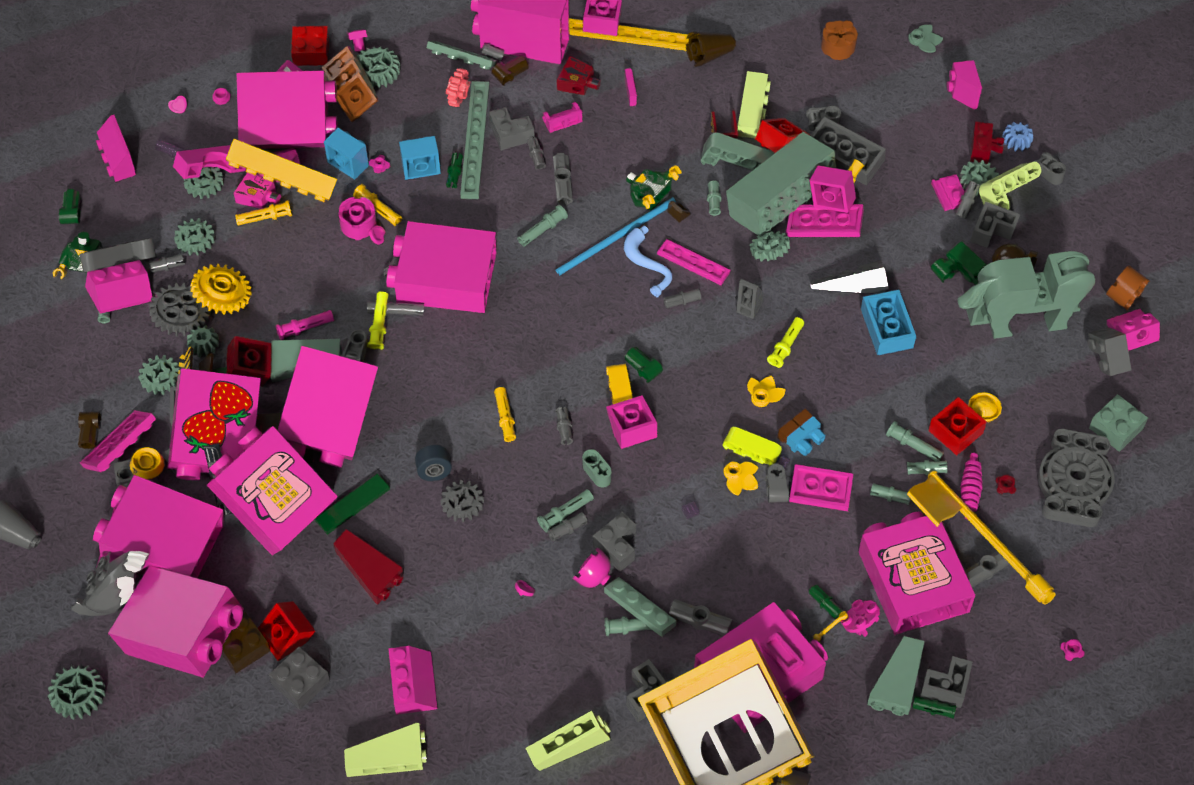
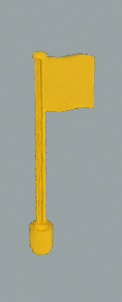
(941, 503)

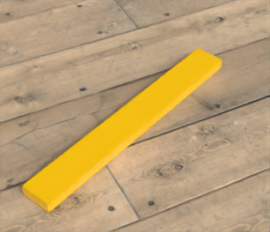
(635, 35)

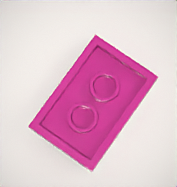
(821, 487)

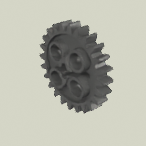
(174, 311)

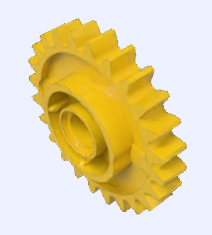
(220, 289)

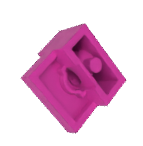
(1138, 327)

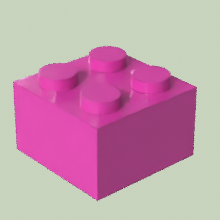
(602, 16)
(832, 189)

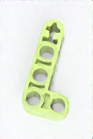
(995, 190)

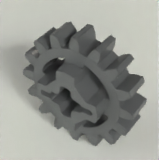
(467, 506)

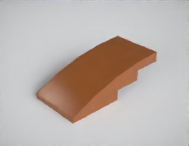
(353, 85)

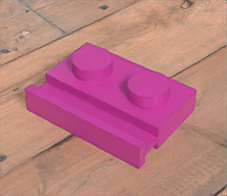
(948, 191)

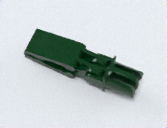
(966, 262)

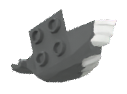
(111, 584)

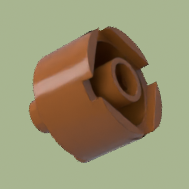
(839, 39)
(1127, 287)

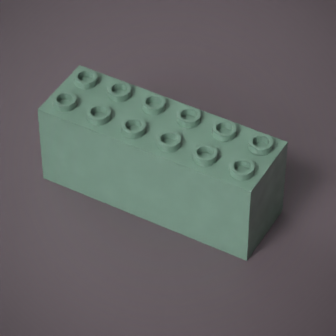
(778, 184)

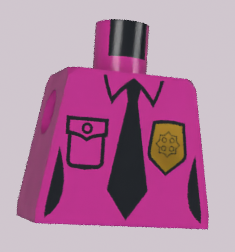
(256, 192)

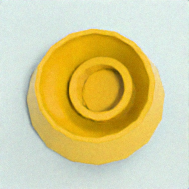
(986, 405)
(147, 463)

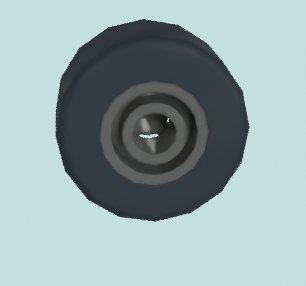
(433, 463)

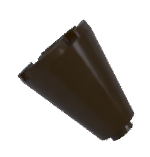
(708, 46)

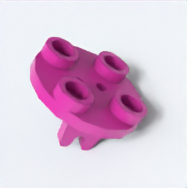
(861, 616)

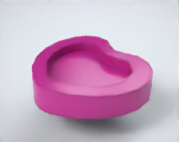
(178, 105)
(376, 234)
(524, 589)

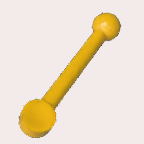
(843, 615)

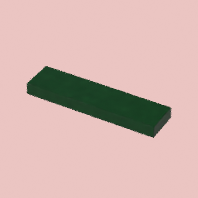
(352, 504)

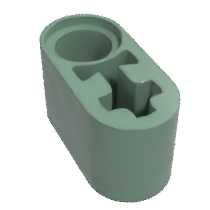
(599, 466)

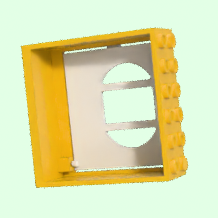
(735, 696)

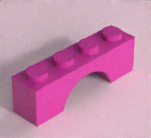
(190, 162)

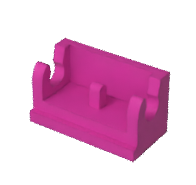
(563, 119)

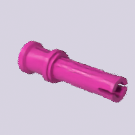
(295, 327)

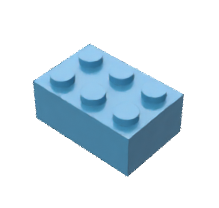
(888, 322)

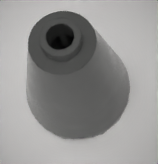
(16, 528)

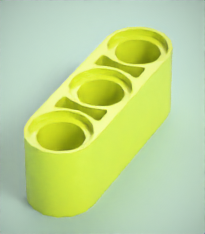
(752, 445)

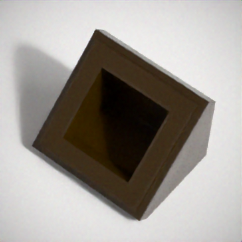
(678, 211)

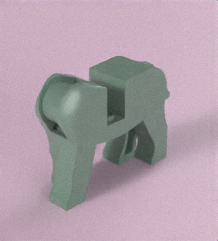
(1014, 288)

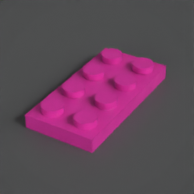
(820, 222)
(117, 441)

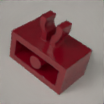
(983, 142)

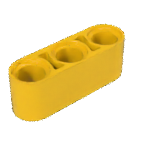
(619, 383)

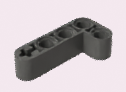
(117, 254)

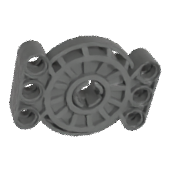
(1067, 493)

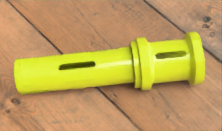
(377, 329)
(783, 348)

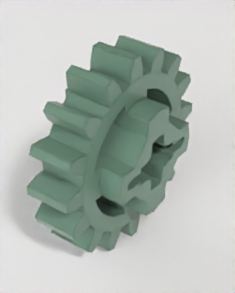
(979, 173)
(205, 183)
(194, 236)
(770, 246)
(158, 372)

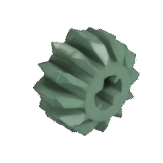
(203, 340)

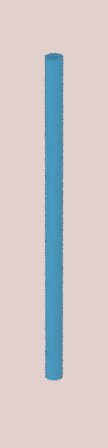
(617, 235)

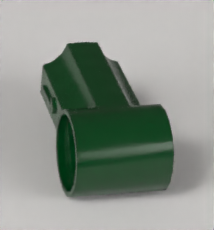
(70, 208)
(944, 269)
(645, 366)

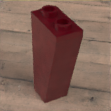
(370, 567)

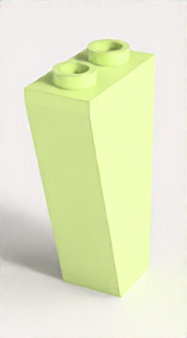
(569, 741)
(388, 753)

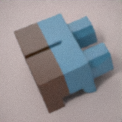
(800, 431)

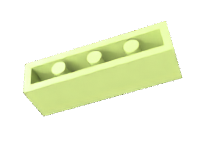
(752, 104)

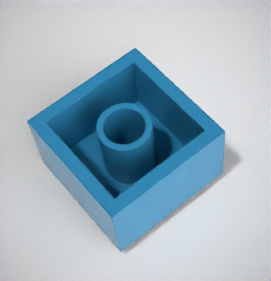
(346, 153)
(419, 157)

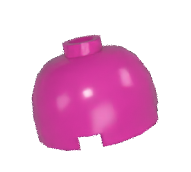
(594, 570)

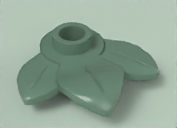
(927, 39)

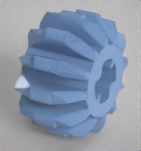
(1018, 136)

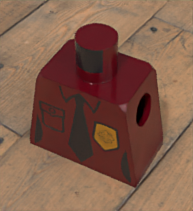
(577, 77)

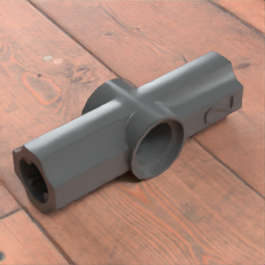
(562, 179)
(978, 573)
(688, 613)

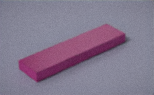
(693, 262)

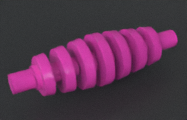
(971, 483)

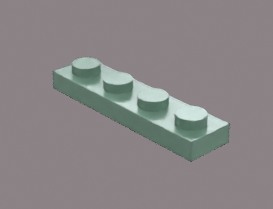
(455, 53)
(640, 606)

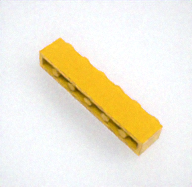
(281, 170)

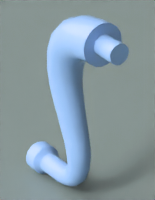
(632, 251)

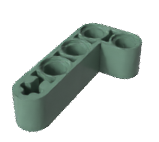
(734, 151)

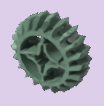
(378, 71)
(91, 694)

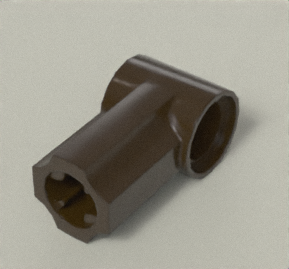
(507, 72)
(89, 427)

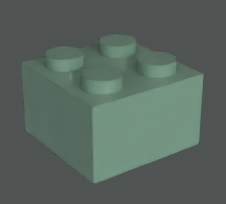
(1118, 422)

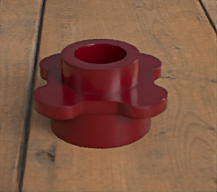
(1005, 479)

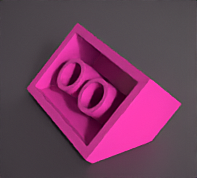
(115, 150)
(119, 286)
(412, 680)

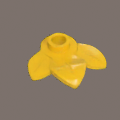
(765, 389)
(742, 479)

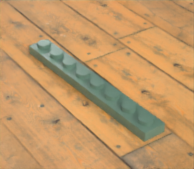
(475, 140)

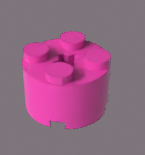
(357, 217)

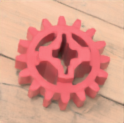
(458, 87)

